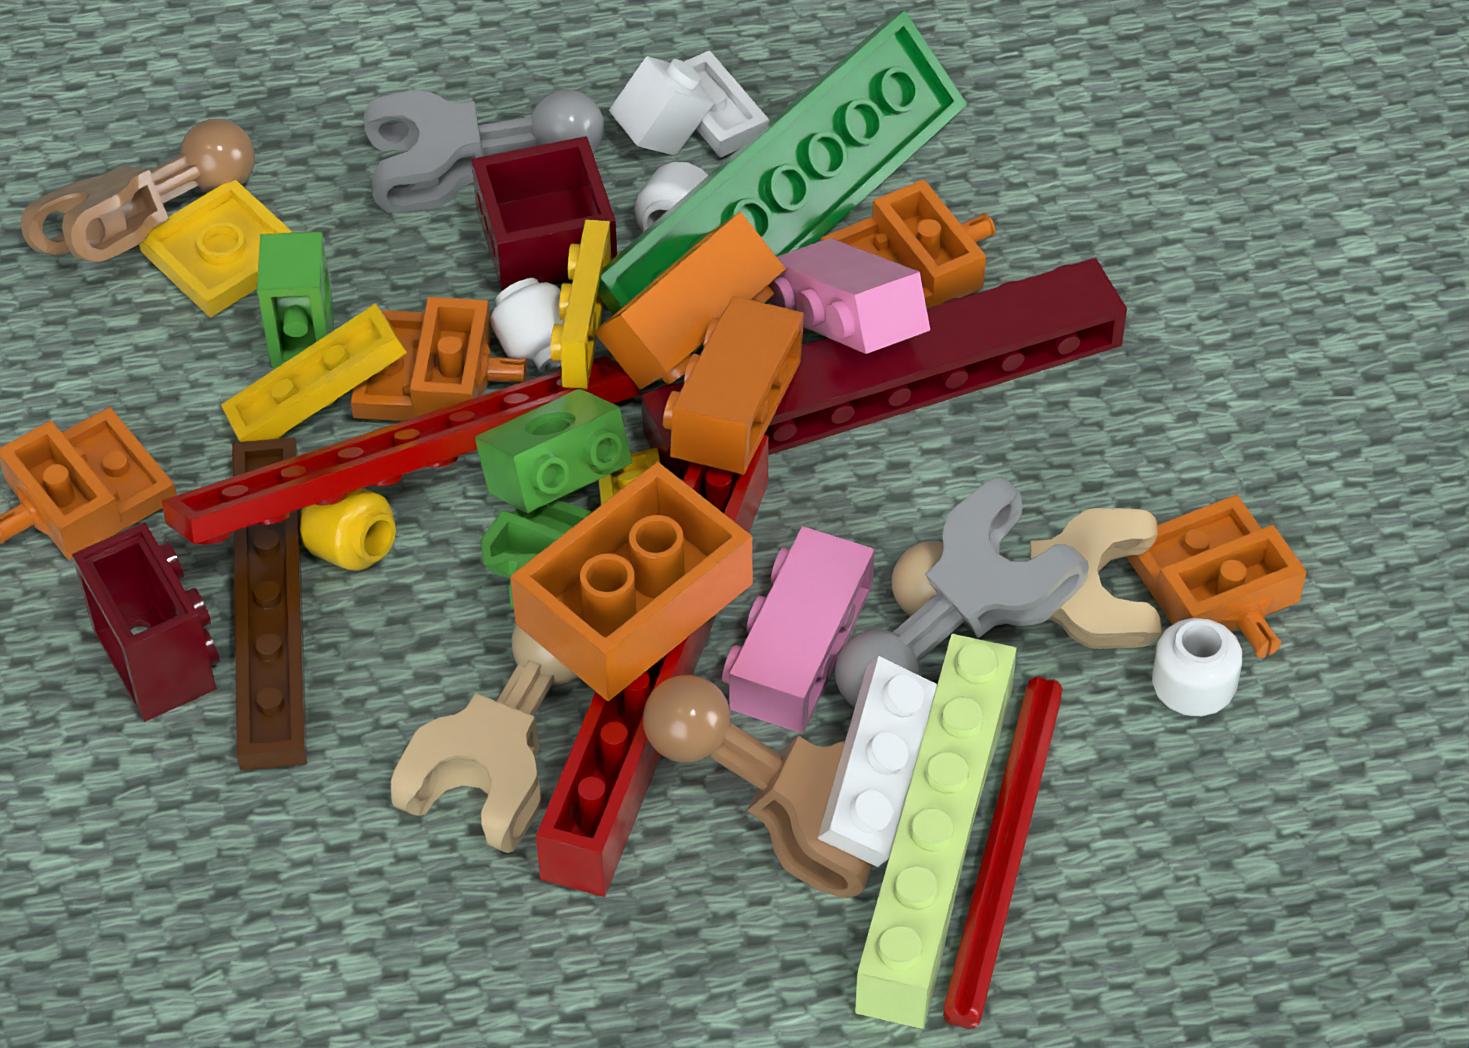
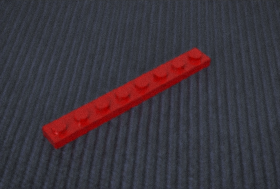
(371, 459)

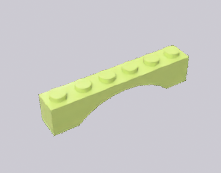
(934, 832)

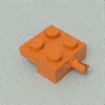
(923, 234)
(443, 362)
(81, 482)
(1222, 570)

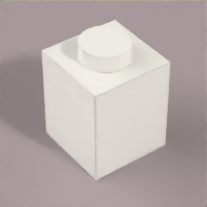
(662, 105)

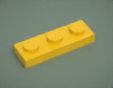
(581, 305)
(314, 377)

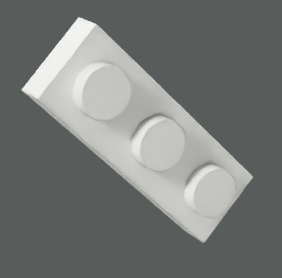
(877, 761)

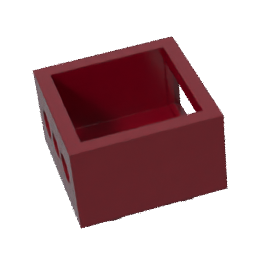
(537, 206)
(136, 584)

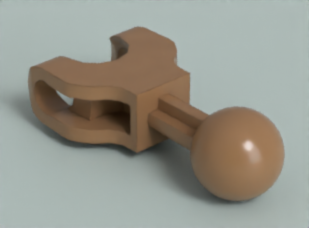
(128, 201)
(692, 721)

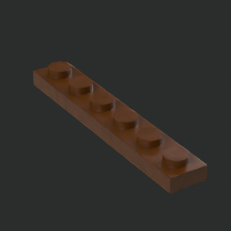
(269, 628)

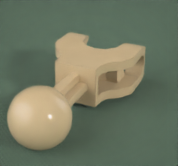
(1092, 612)
(486, 748)

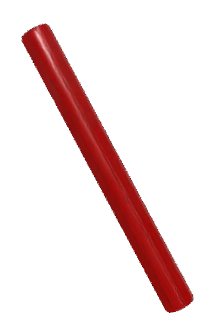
(1002, 854)

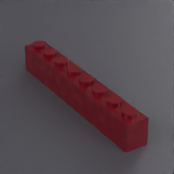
(968, 348)

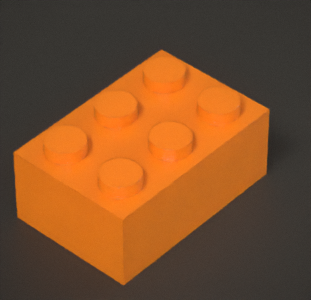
(632, 580)

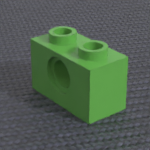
(293, 293)
(553, 450)

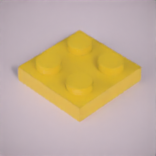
(213, 246)

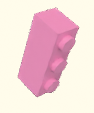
(851, 295)
(799, 629)

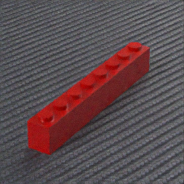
(611, 755)

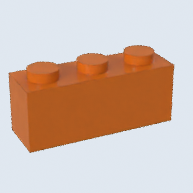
(671, 314)
(734, 385)

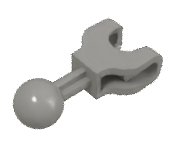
(447, 135)
(971, 587)

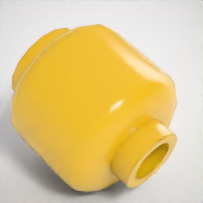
(351, 531)

